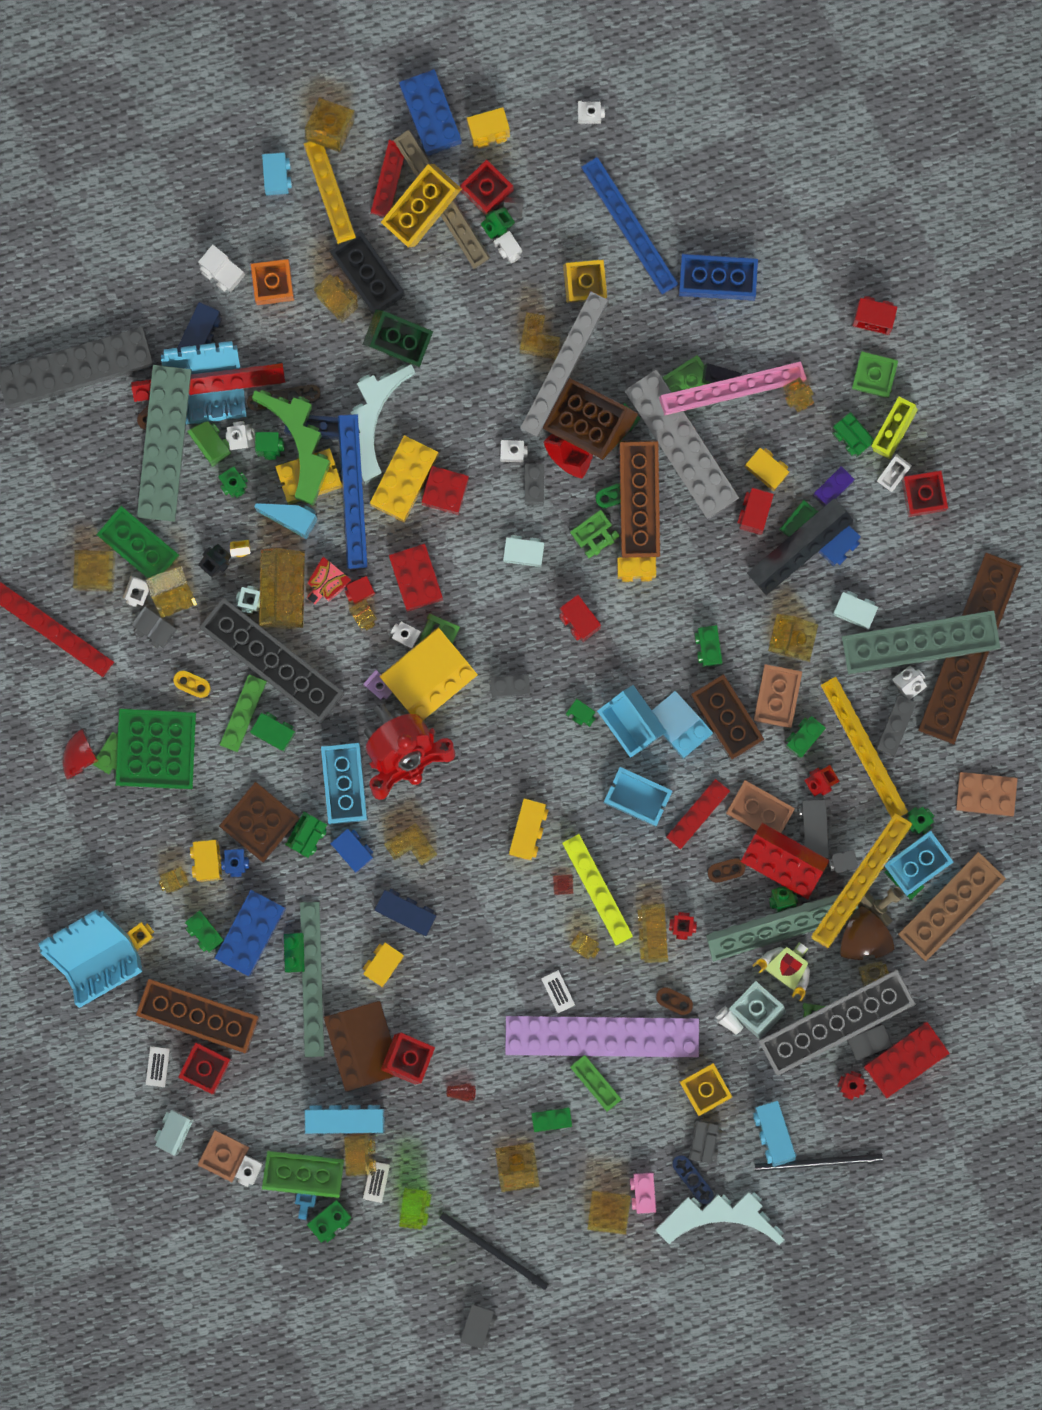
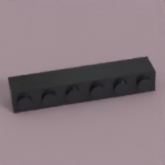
(800, 546)

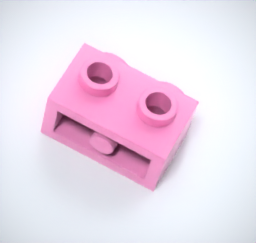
(644, 1193)

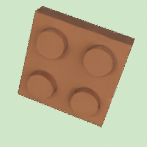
(223, 1156)

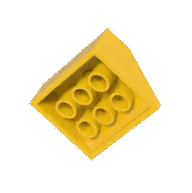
(428, 675)

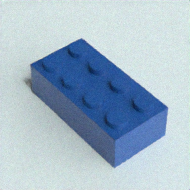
(430, 112)
(718, 277)
(250, 933)

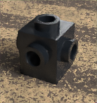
(217, 557)

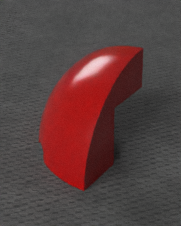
(568, 456)
(77, 754)

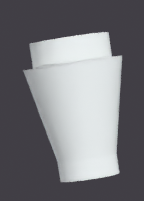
(729, 1020)

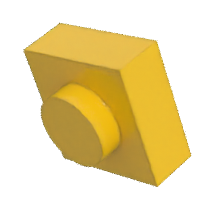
(240, 548)

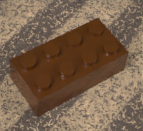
(727, 717)

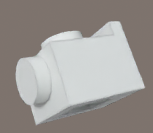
(587, 118)
(508, 247)
(141, 585)
(410, 640)
(254, 1165)

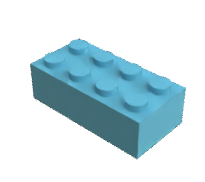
(344, 783)
(344, 1120)

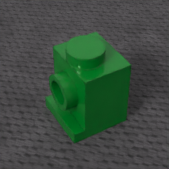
(581, 713)

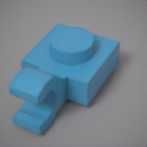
(305, 1201)

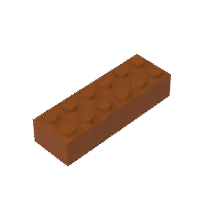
(640, 498)
(197, 1016)

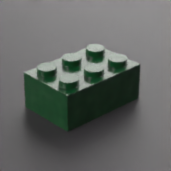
(397, 338)

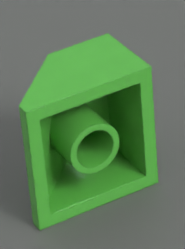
(210, 443)

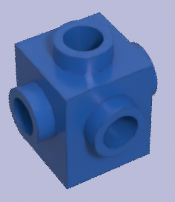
(232, 855)

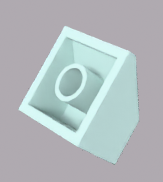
(758, 1010)
(173, 1132)

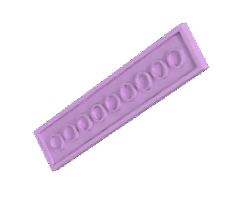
(602, 1036)

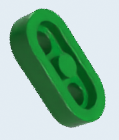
(613, 494)

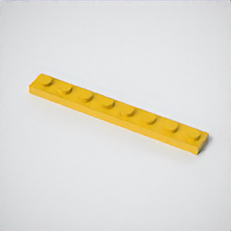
(864, 747)
(861, 880)

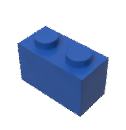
(836, 549)
(352, 850)

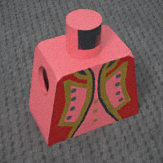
(326, 581)

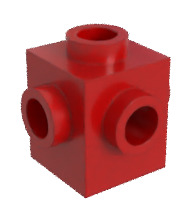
(821, 780)
(691, 925)
(844, 1082)

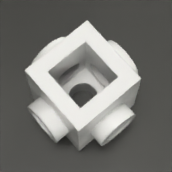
(240, 435)
(910, 682)

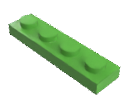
(243, 713)

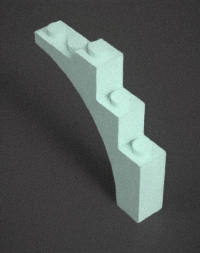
(375, 395)
(690, 1215)

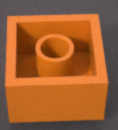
(272, 282)

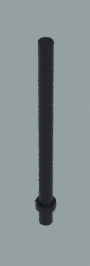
(868, 1158)
(494, 1251)

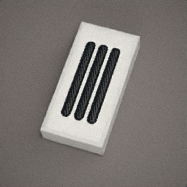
(558, 991)
(157, 1066)
(376, 1184)

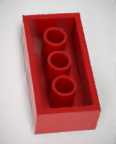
(784, 861)
(906, 1059)

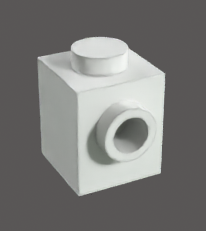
(513, 451)

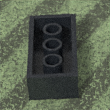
(367, 273)

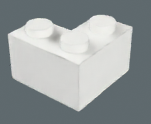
(217, 266)

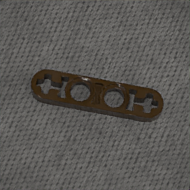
(284, 394)

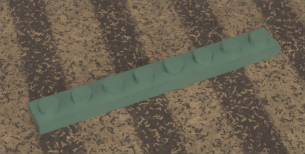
(312, 980)

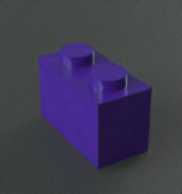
(833, 486)

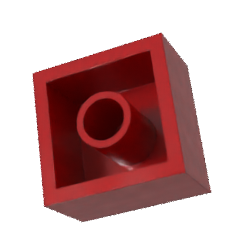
(486, 187)
(875, 315)
(445, 490)
(924, 493)
(756, 511)
(579, 618)
(408, 1058)
(204, 1068)

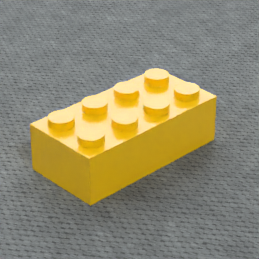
(421, 205)
(404, 478)

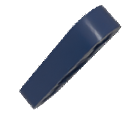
(697, 1194)

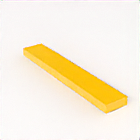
(329, 192)

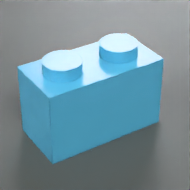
(275, 173)

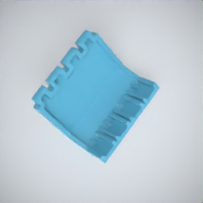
(212, 405)
(92, 956)

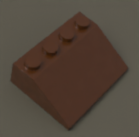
(589, 419)
(360, 1044)

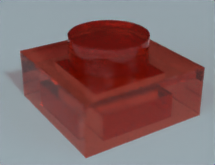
(563, 884)

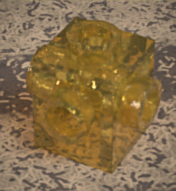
(798, 395)

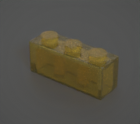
(653, 933)

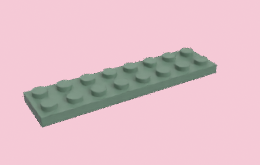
(164, 443)
(921, 642)
(769, 929)

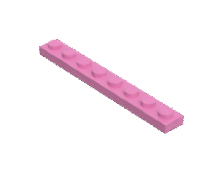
(731, 388)

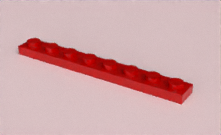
(221, 380)
(54, 631)

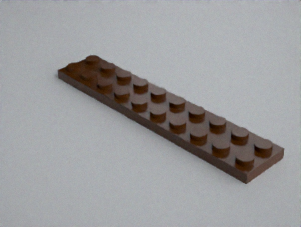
(961, 673)

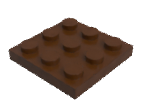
(259, 822)

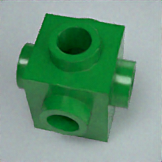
(497, 223)
(233, 476)
(916, 826)
(782, 899)

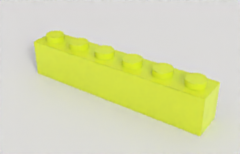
(597, 889)

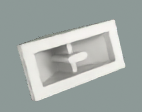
(894, 473)

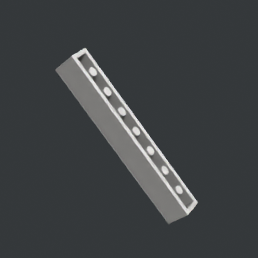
(564, 363)

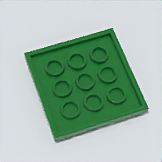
(155, 749)

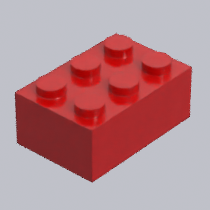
(415, 577)

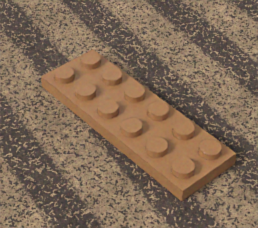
(951, 906)

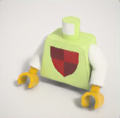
(787, 967)

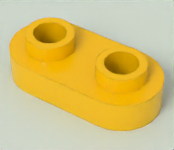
(192, 684)

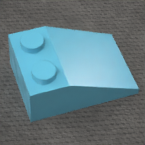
(292, 517)
(682, 724)
(918, 863)

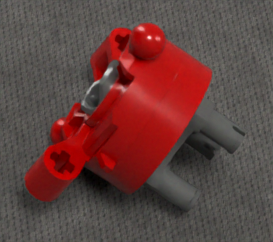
(402, 750)

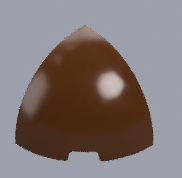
(865, 936)

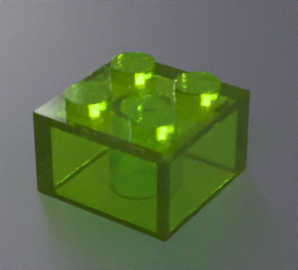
(414, 1208)

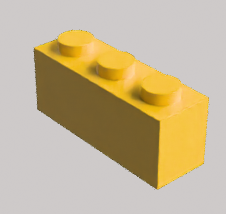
(528, 830)

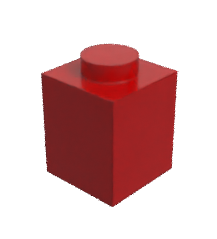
(359, 590)

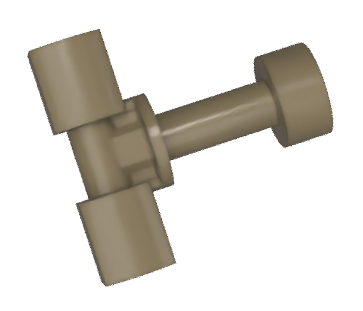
(879, 907)

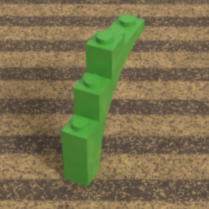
(312, 467)

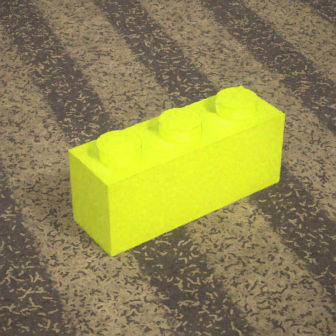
(894, 428)

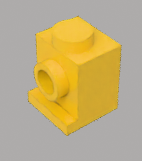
(146, 930)

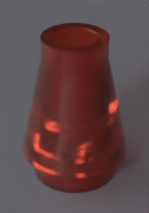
(462, 1092)

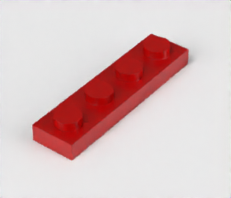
(388, 180)
(698, 814)

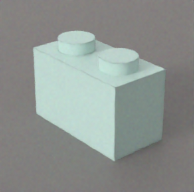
(523, 551)
(855, 610)

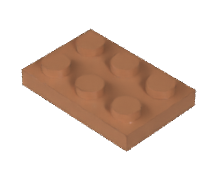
(777, 696)
(986, 794)
(755, 806)

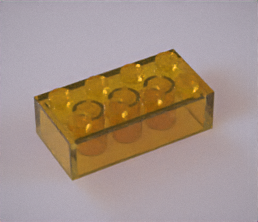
(282, 588)

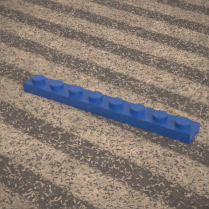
(629, 226)
(352, 491)

